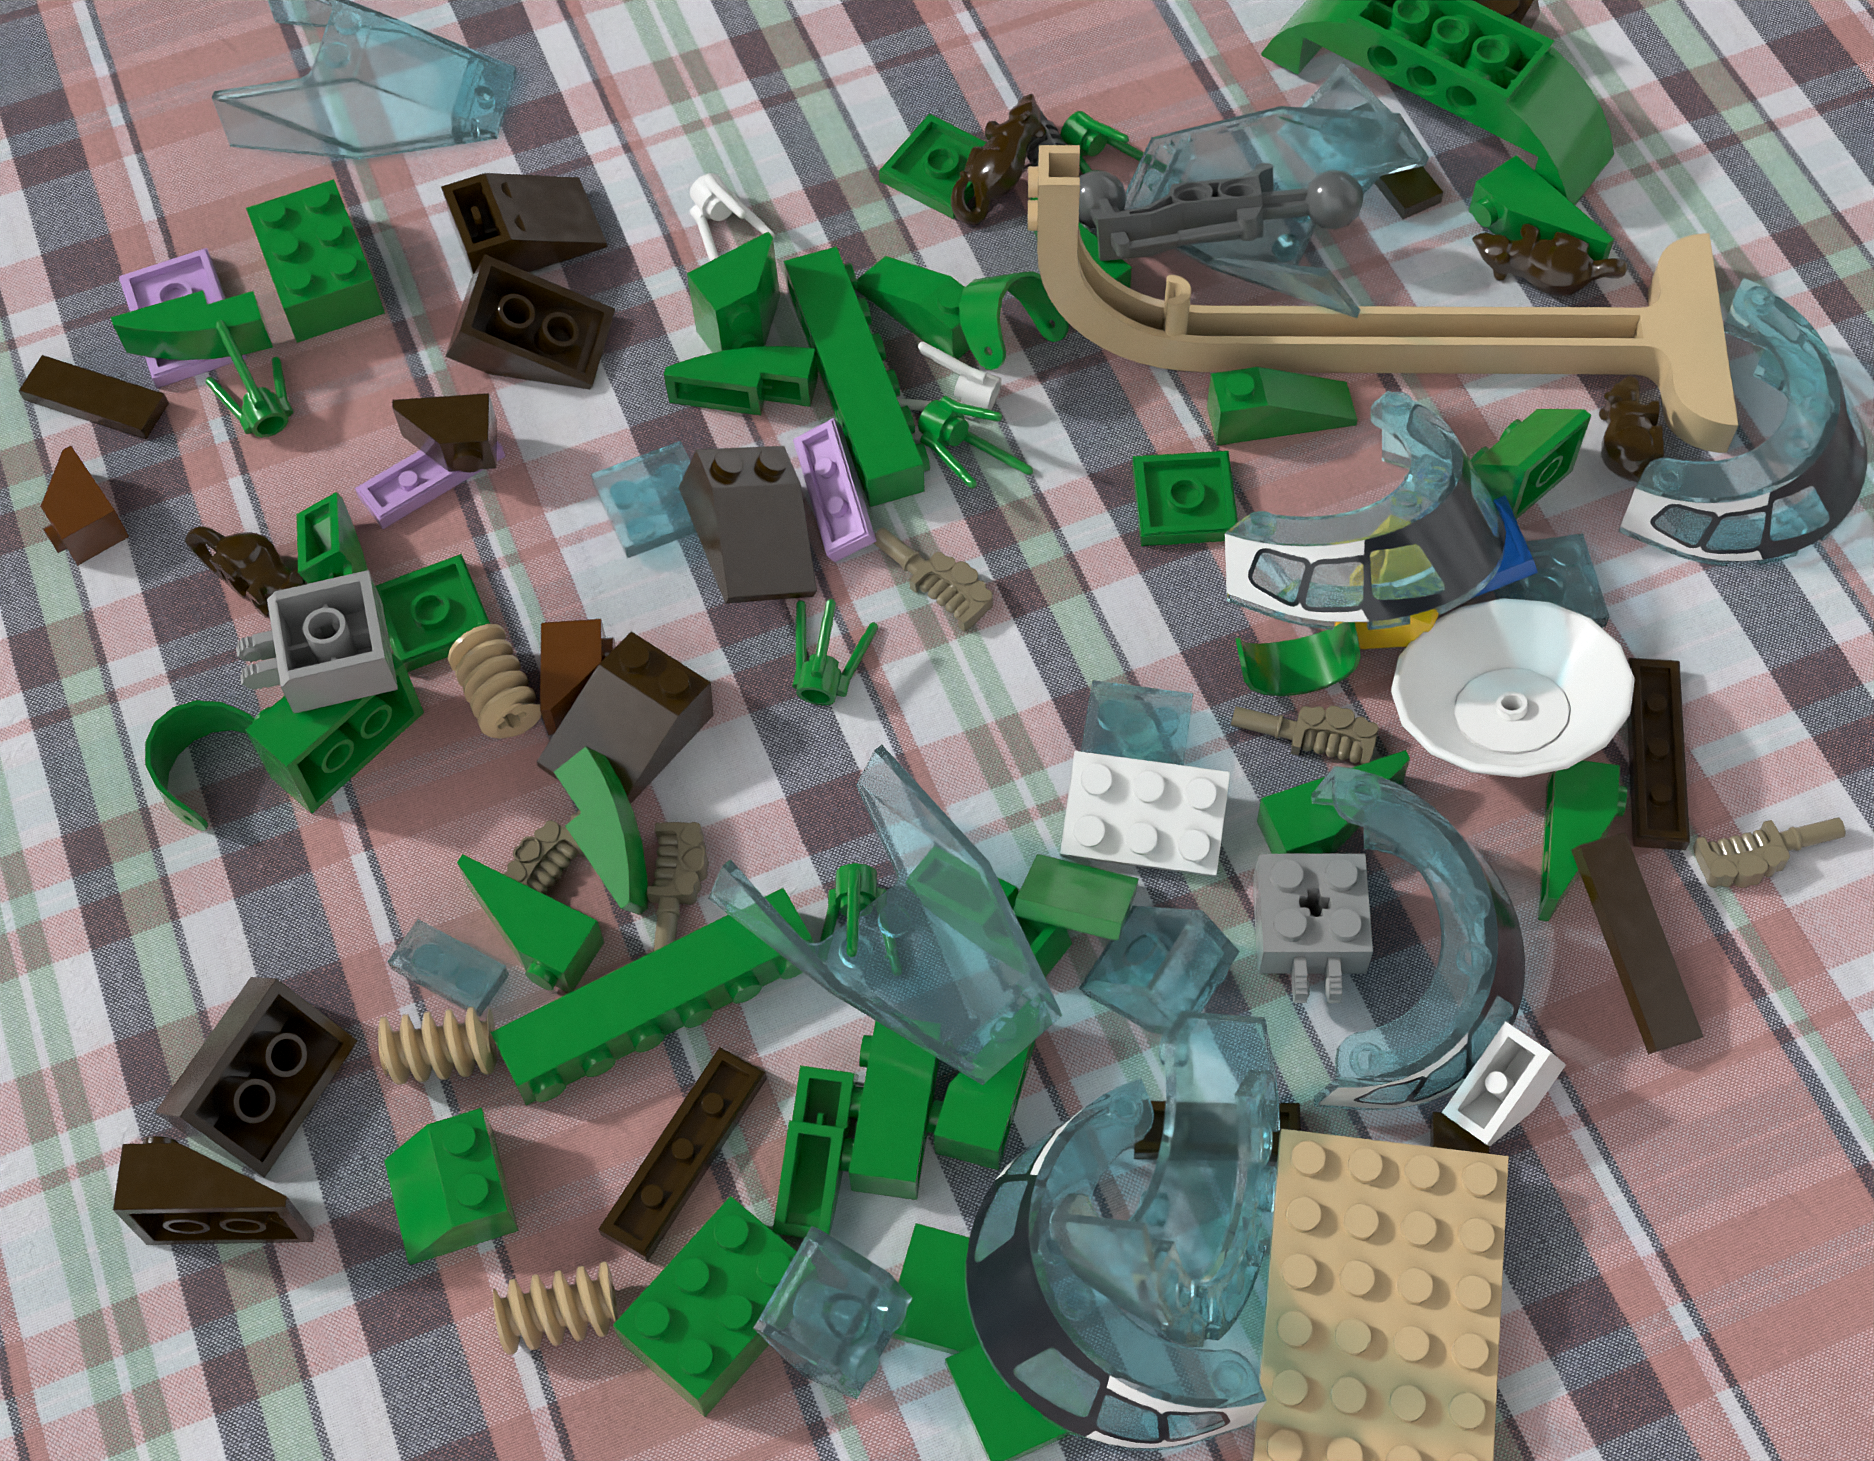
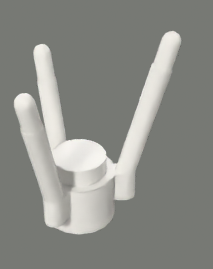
(717, 203)
(972, 387)

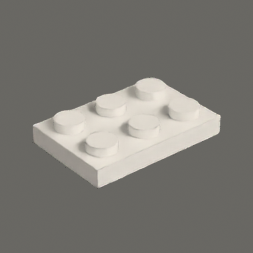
(1145, 813)

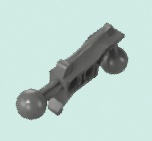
(1209, 210)

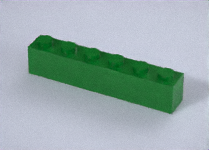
(855, 376)
(642, 1004)

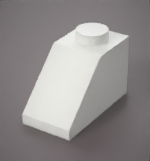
(1503, 1085)

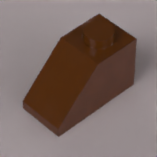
(79, 511)
(567, 662)

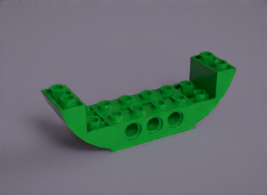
(1470, 66)

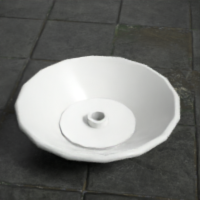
(1513, 688)

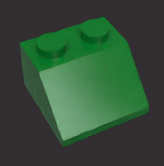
(736, 296)
(1532, 456)
(450, 1187)

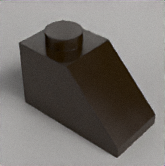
(451, 430)

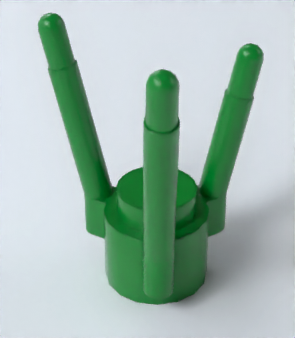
(1093, 137)
(262, 410)
(944, 425)
(820, 678)
(853, 892)

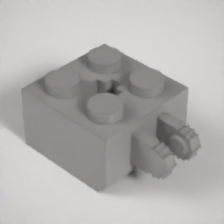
(325, 643)
(1292, 941)

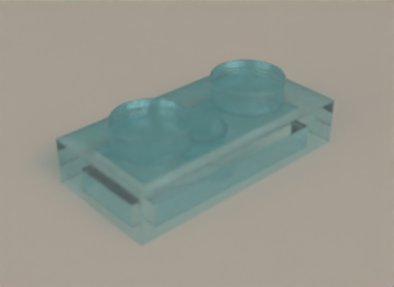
(448, 967)

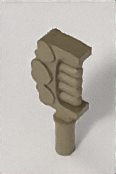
(949, 582)
(1329, 732)
(1759, 854)
(544, 856)
(678, 875)

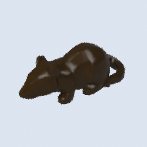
(999, 162)
(1552, 265)
(1632, 431)
(244, 563)

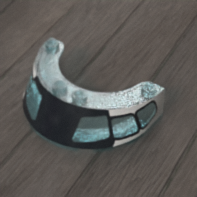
(1788, 487)
(1379, 564)
(1478, 965)
(1064, 1341)

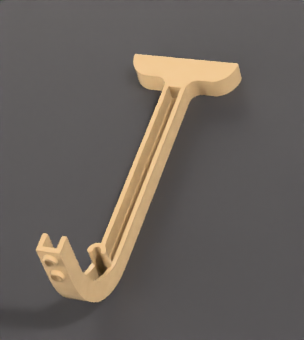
(1671, 341)

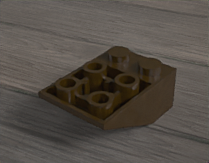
(522, 219)

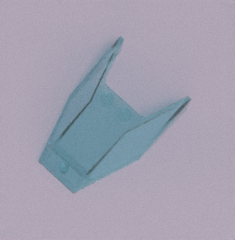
(370, 90)
(1299, 147)
(933, 951)

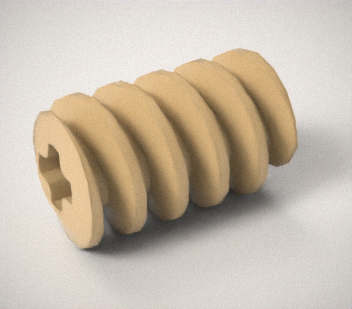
(494, 682)
(437, 1046)
(555, 1309)

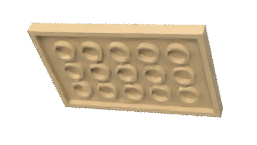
(1382, 1302)

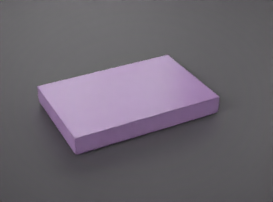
(166, 282)

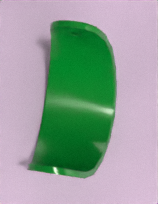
(981, 311)
(1300, 663)
(175, 732)

